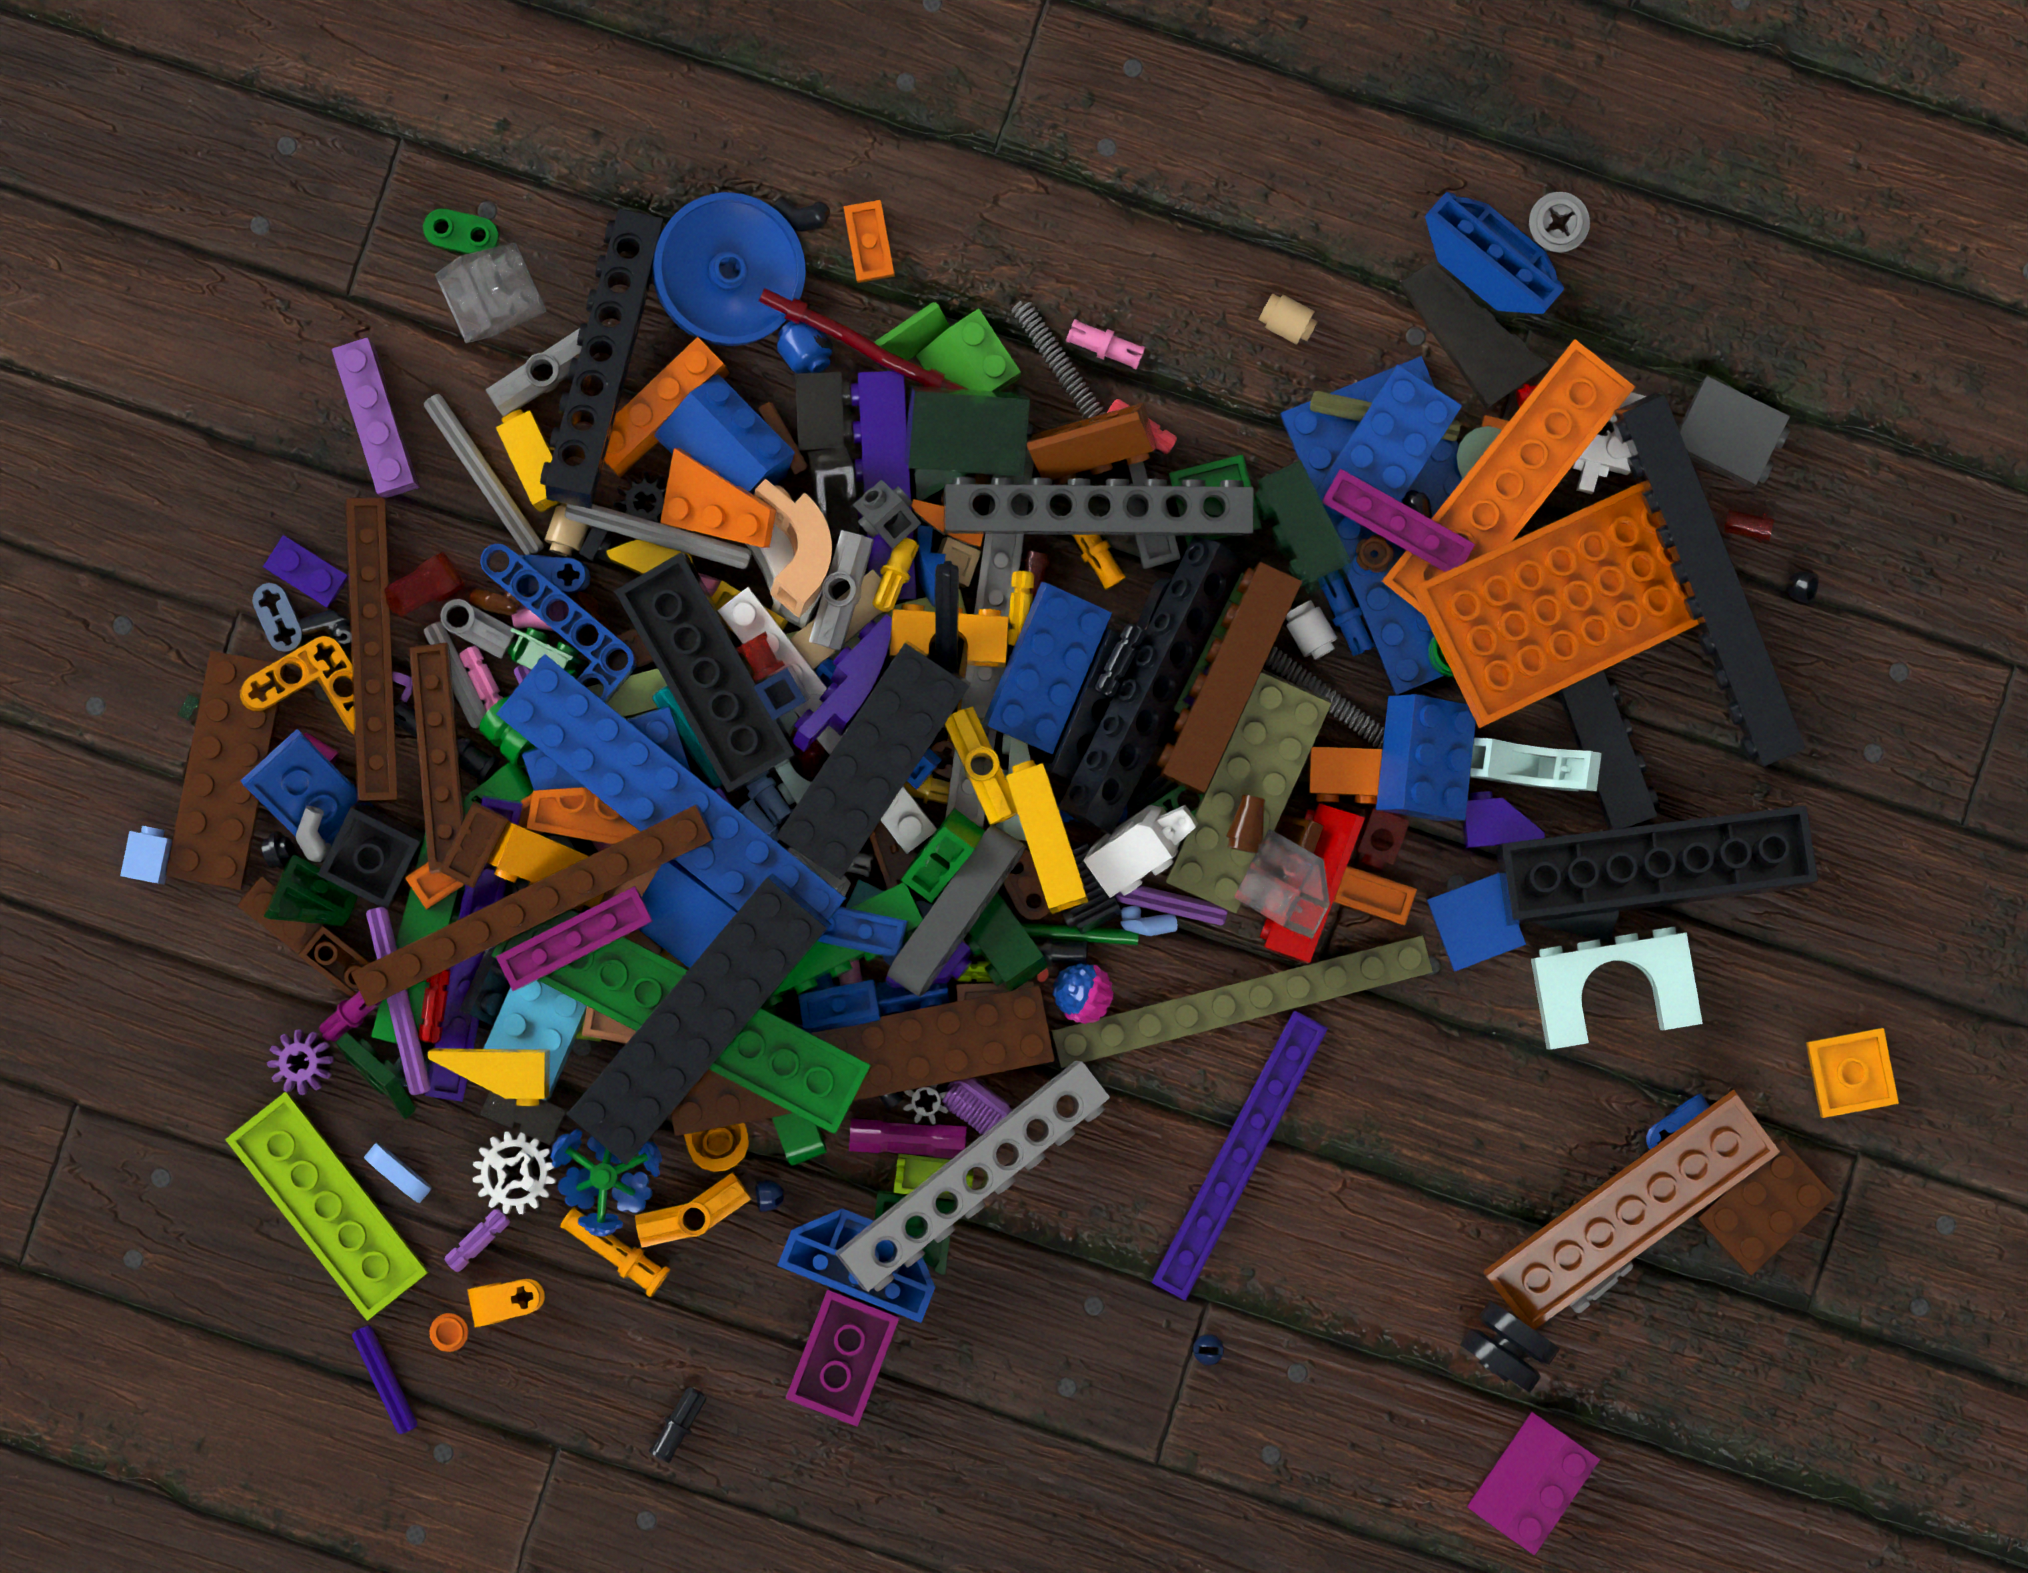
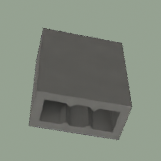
(1732, 433)

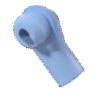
(1147, 926)

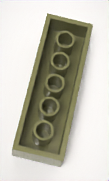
(1258, 762)

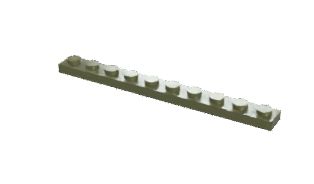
(1242, 1001)

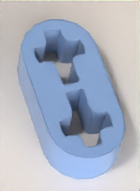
(397, 1172)

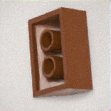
(1093, 444)

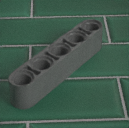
(956, 911)

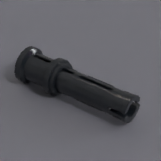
(471, 758)

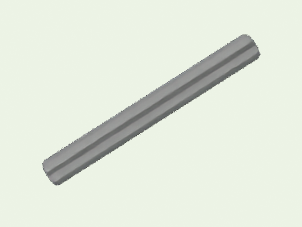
(483, 475)
(660, 534)

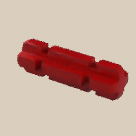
(434, 1007)

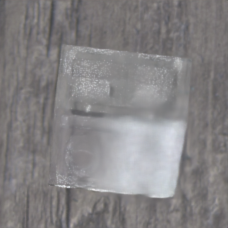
(489, 292)
(1286, 885)

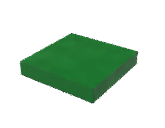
(1214, 472)

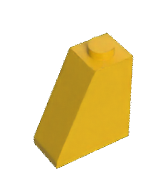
(528, 454)

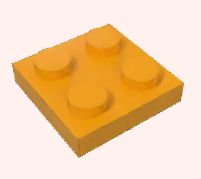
(1852, 1072)

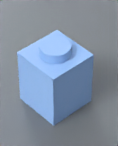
(147, 855)

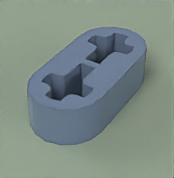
(269, 621)

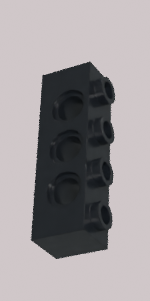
(1080, 722)

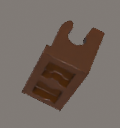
(890, 855)

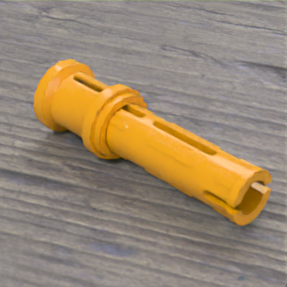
(629, 1261)

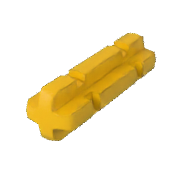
(1020, 603)

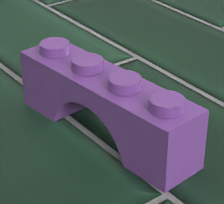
(374, 418)

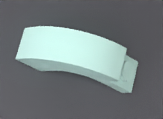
(1535, 765)

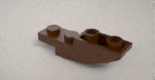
(311, 941)

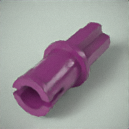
(348, 1015)

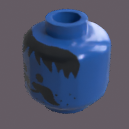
(804, 348)

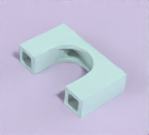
(1662, 959)

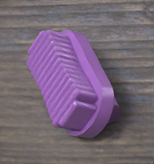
(975, 1104)

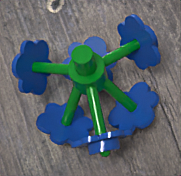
(583, 1185)

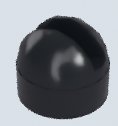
(1804, 586)

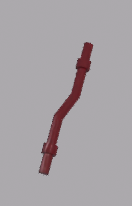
(798, 312)

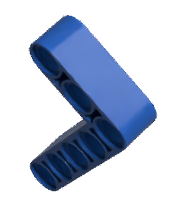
(570, 626)

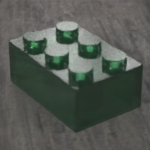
(967, 430)
(1302, 527)

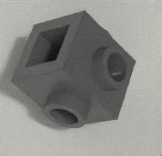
(886, 513)

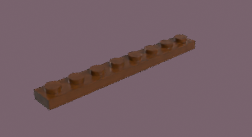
(371, 650)

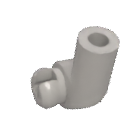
(308, 836)

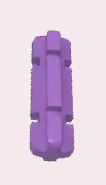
(477, 1240)

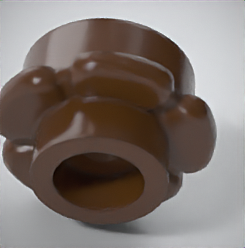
(1384, 551)

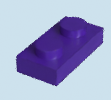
(305, 571)

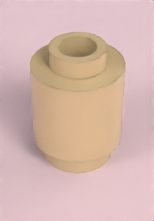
(1288, 318)
(565, 534)

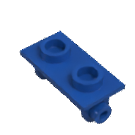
(898, 1000)

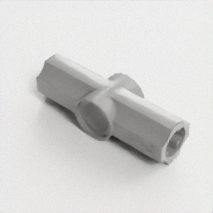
(521, 388)
(847, 565)

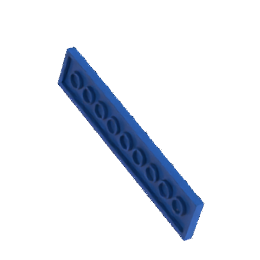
(651, 785)

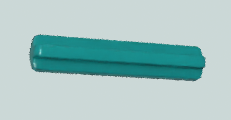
(664, 698)

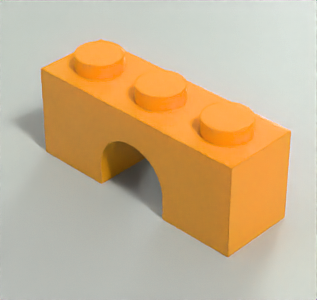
(983, 633)

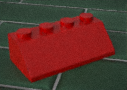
(1335, 847)

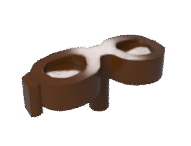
(590, 605)

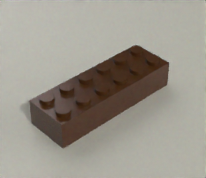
(1230, 677)

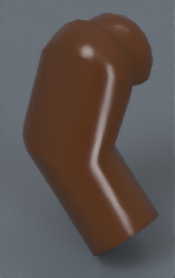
(494, 602)

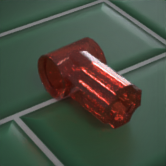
(431, 581)

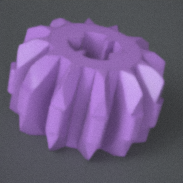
(303, 1075)

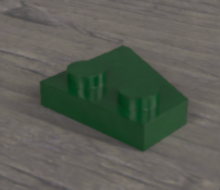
(308, 897)

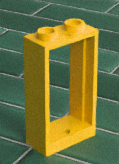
(1046, 836)

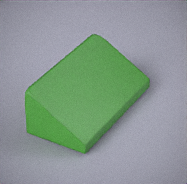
(915, 333)

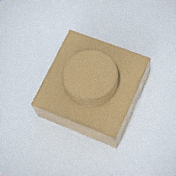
(961, 556)

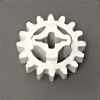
(500, 1161)

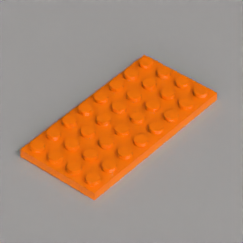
(1555, 606)

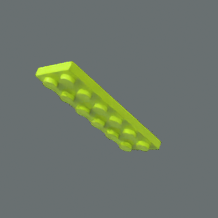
(327, 1205)

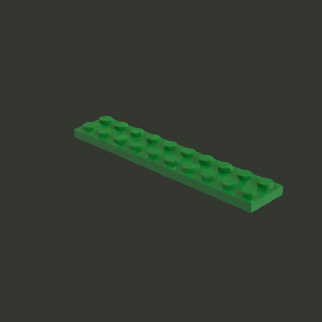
(765, 1056)

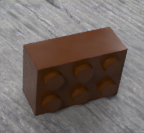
(1764, 1209)

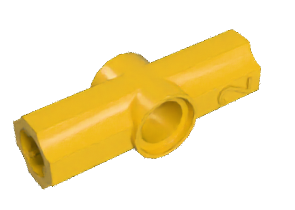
(970, 744)

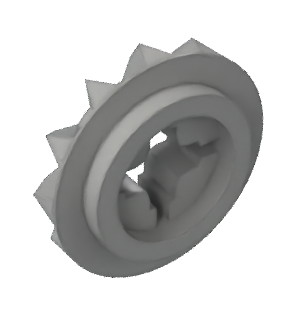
(1560, 204)

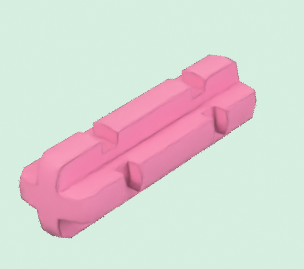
(480, 676)

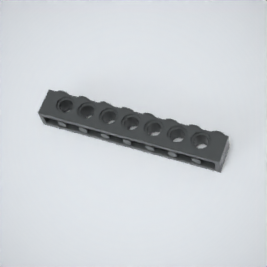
(962, 518)

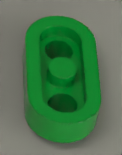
(460, 231)

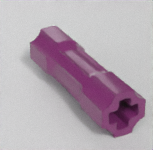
(881, 1136)

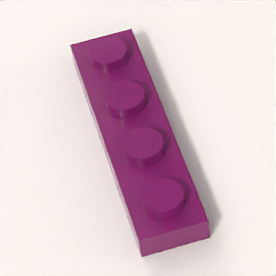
(1397, 522)
(574, 938)

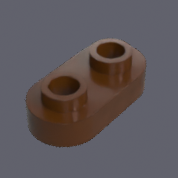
(1023, 885)

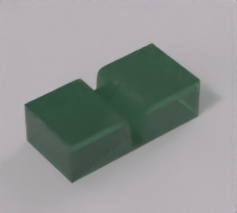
(188, 706)

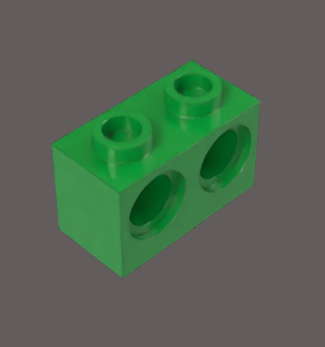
(942, 855)

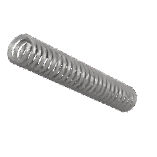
(1053, 364)
(1341, 708)

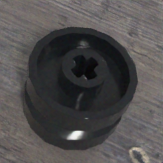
(1509, 1347)

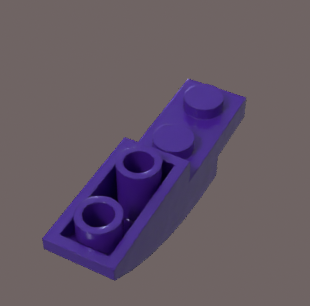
(853, 681)

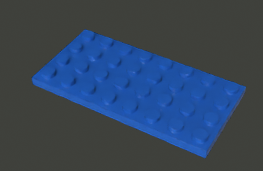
(1395, 626)

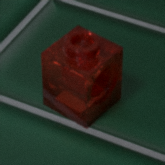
(1382, 821)

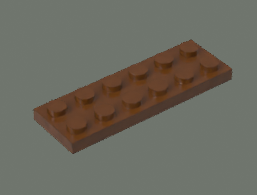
(215, 808)

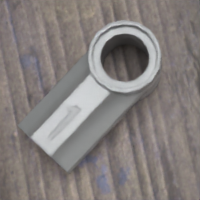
(480, 629)

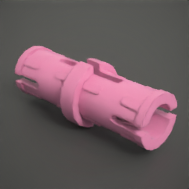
(1105, 344)

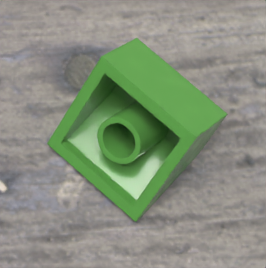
(971, 356)

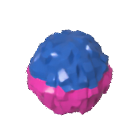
(1083, 992)

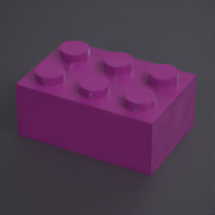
(843, 1357)

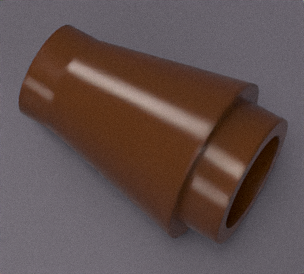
(1248, 825)

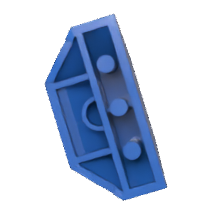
(1492, 256)
(812, 1255)

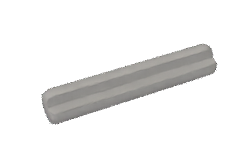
(462, 684)

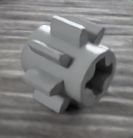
(922, 1111)

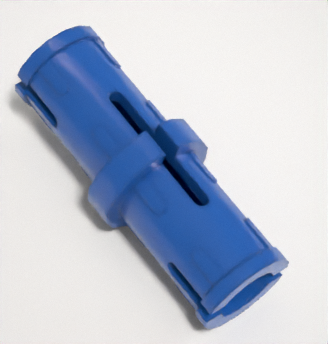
(1347, 617)

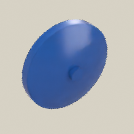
(717, 263)

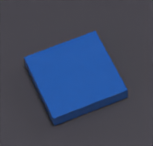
(1474, 923)

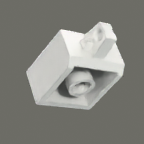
(1604, 455)
(1137, 847)

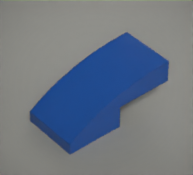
(927, 562)

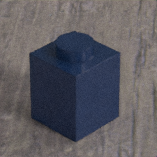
(782, 692)

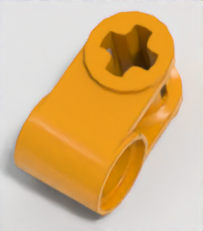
(499, 1301)

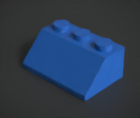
(726, 436)

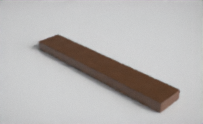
(437, 749)

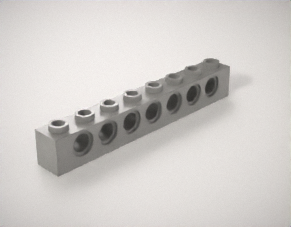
(859, 1252)

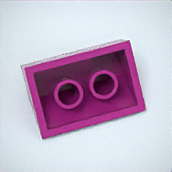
(1533, 1483)

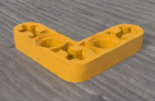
(311, 671)

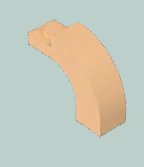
(811, 542)

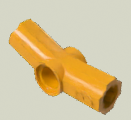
(670, 1224)

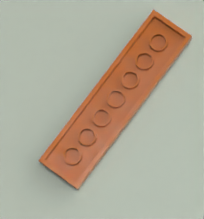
(1524, 461)

